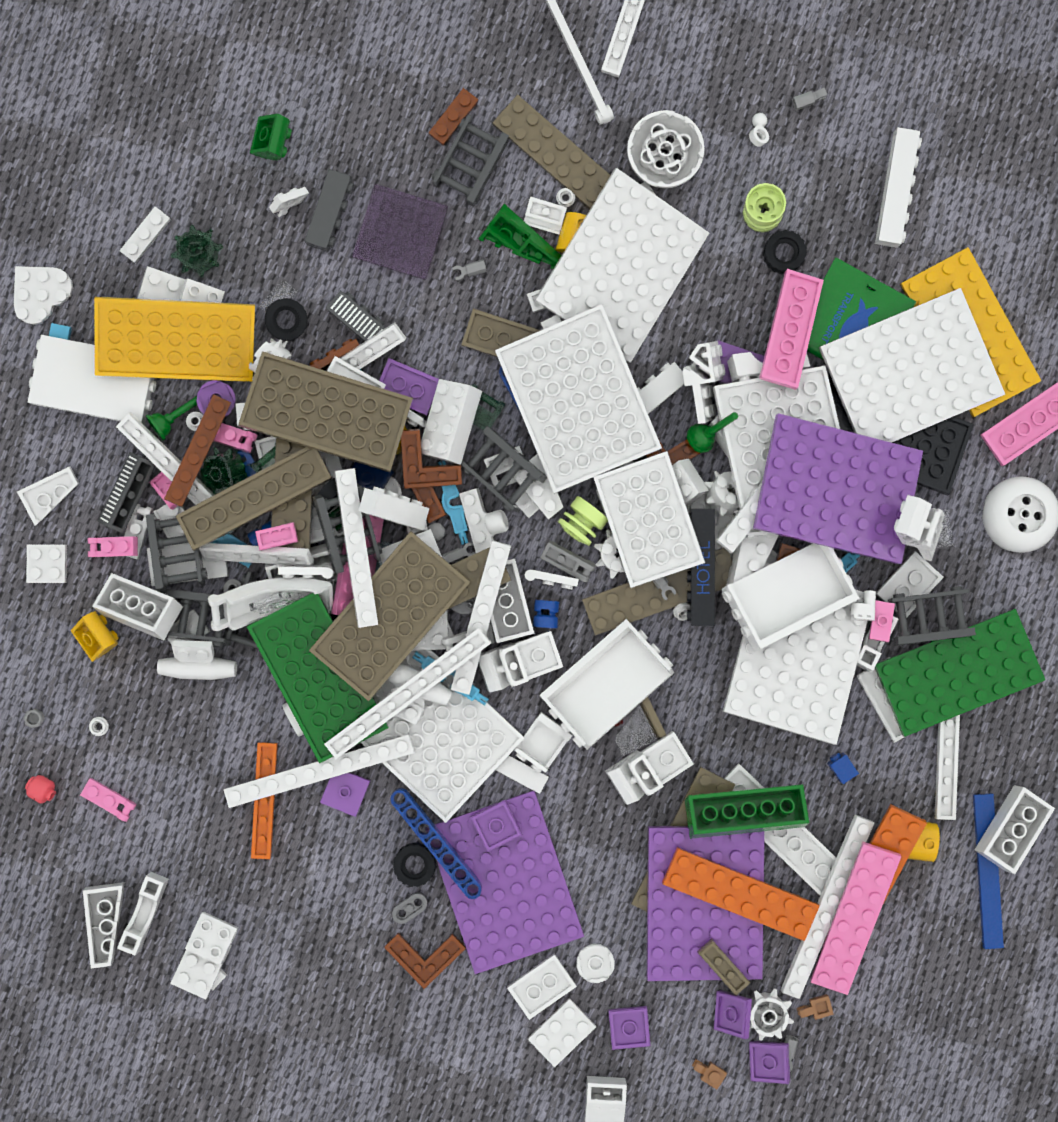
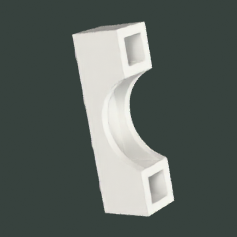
(746, 366)
(141, 920)

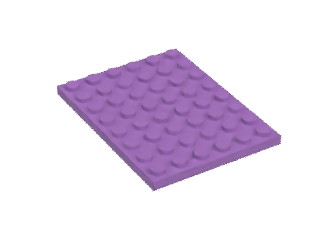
(836, 488)
(522, 894)
(684, 924)

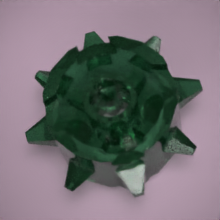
(193, 241)
(222, 470)

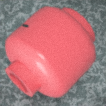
(40, 789)

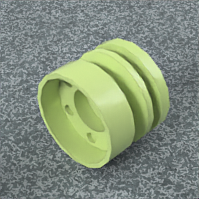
(767, 197)
(583, 521)

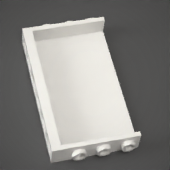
(67, 382)
(789, 594)
(607, 684)

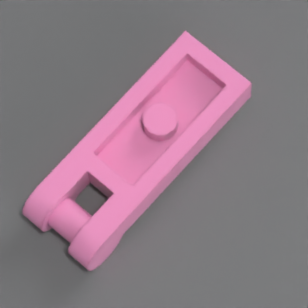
(233, 436)
(113, 546)
(107, 799)

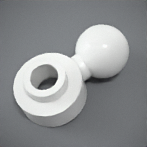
(759, 134)

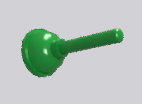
(162, 423)
(702, 437)

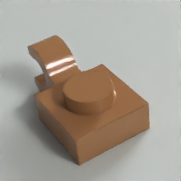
(819, 1008)
(711, 1074)

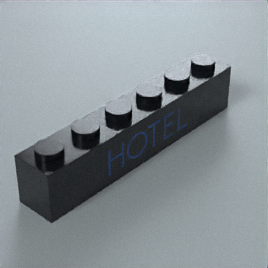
(703, 575)

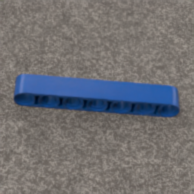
(438, 853)

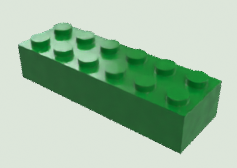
(746, 811)

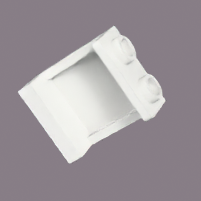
(542, 743)

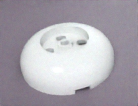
(655, 129)
(1004, 528)

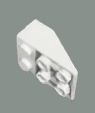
(689, 481)
(605, 1099)

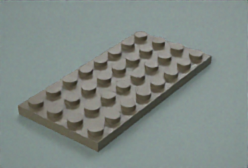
(325, 411)
(409, 598)

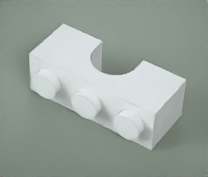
(871, 650)

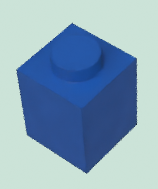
(842, 767)

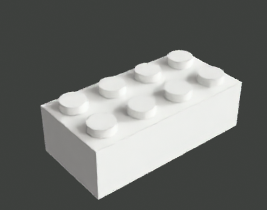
(450, 421)
(137, 606)
(510, 613)
(1014, 829)

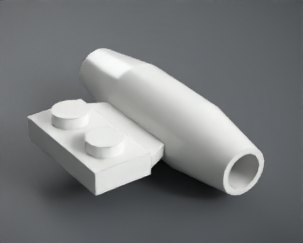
(196, 661)
(437, 694)

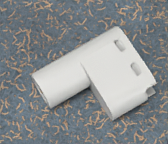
(866, 610)

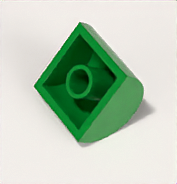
(271, 137)

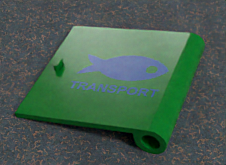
(850, 305)

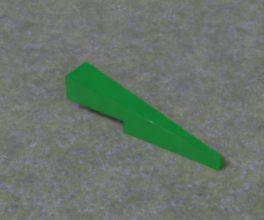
(512, 232)

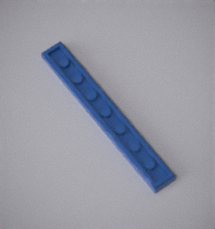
(988, 877)

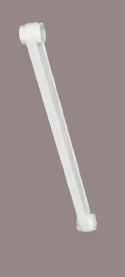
(603, 113)

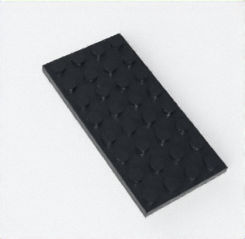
(941, 447)

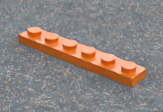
(264, 807)

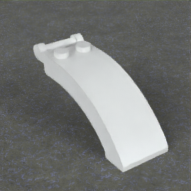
(237, 600)

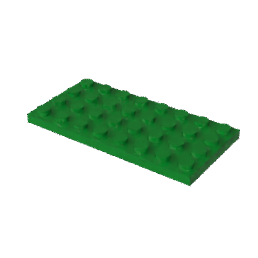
(959, 673)
(314, 692)

